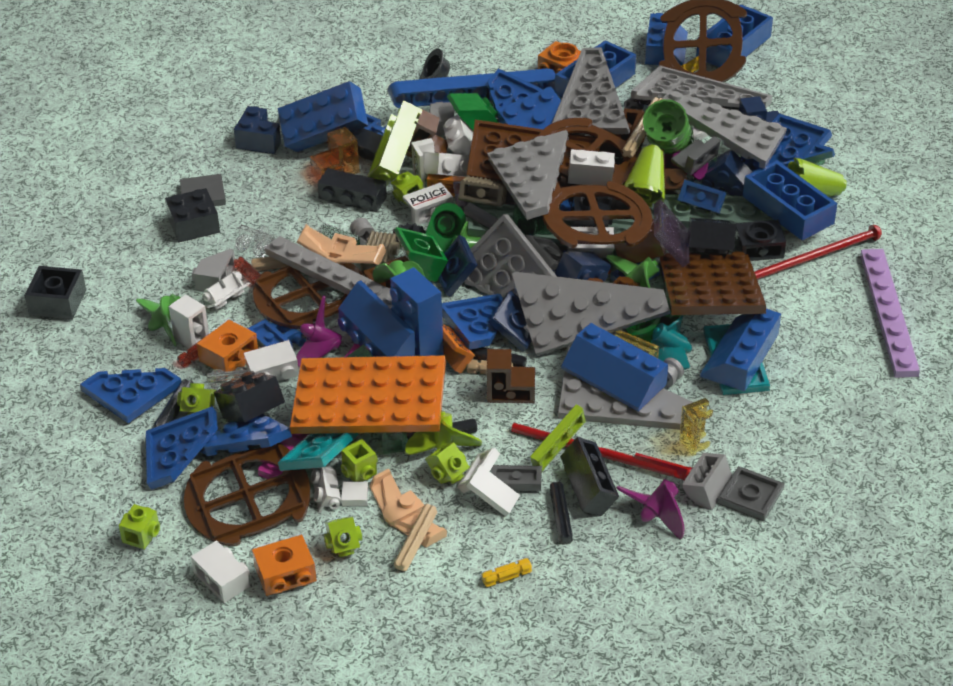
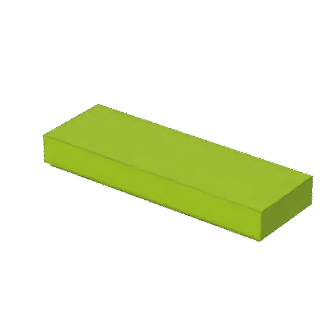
(558, 437)

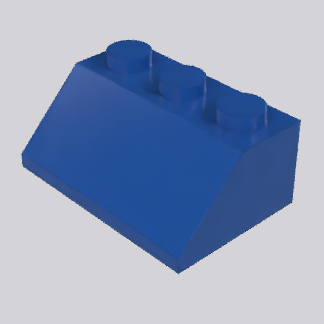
(655, 41)

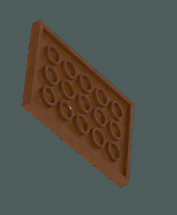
(492, 135)
(712, 285)

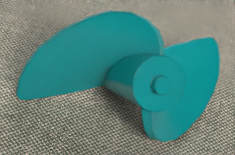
(672, 343)

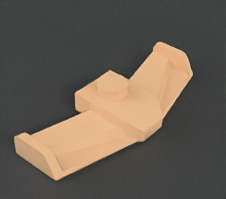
(340, 248)
(401, 510)

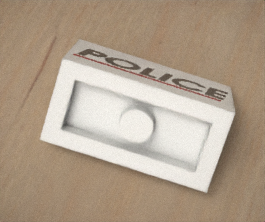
(419, 149)
(426, 201)

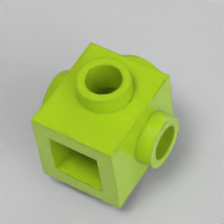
(405, 184)
(204, 398)
(359, 461)
(447, 463)
(139, 526)
(335, 529)

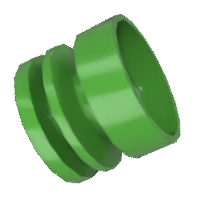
(667, 116)

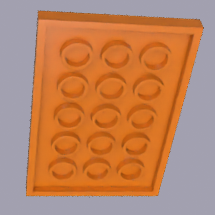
(369, 395)

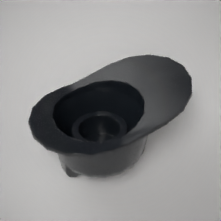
(435, 65)

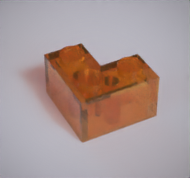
(341, 154)

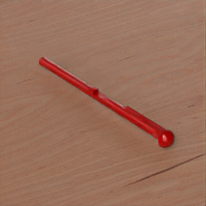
(873, 232)
(639, 460)

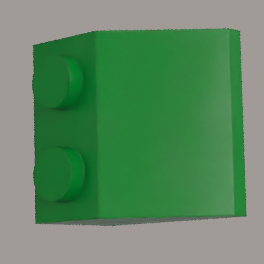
(473, 107)
(422, 250)

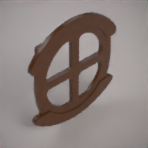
(729, 12)
(584, 125)
(638, 211)
(271, 307)
(199, 510)

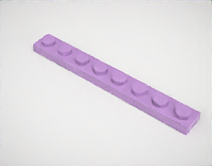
(889, 313)

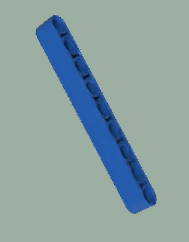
(429, 91)

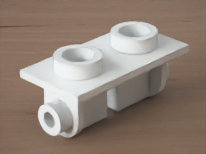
(232, 287)
(325, 488)

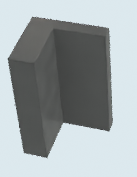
(696, 155)

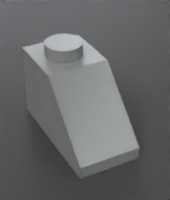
(213, 269)

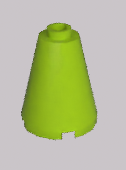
(648, 175)
(823, 179)

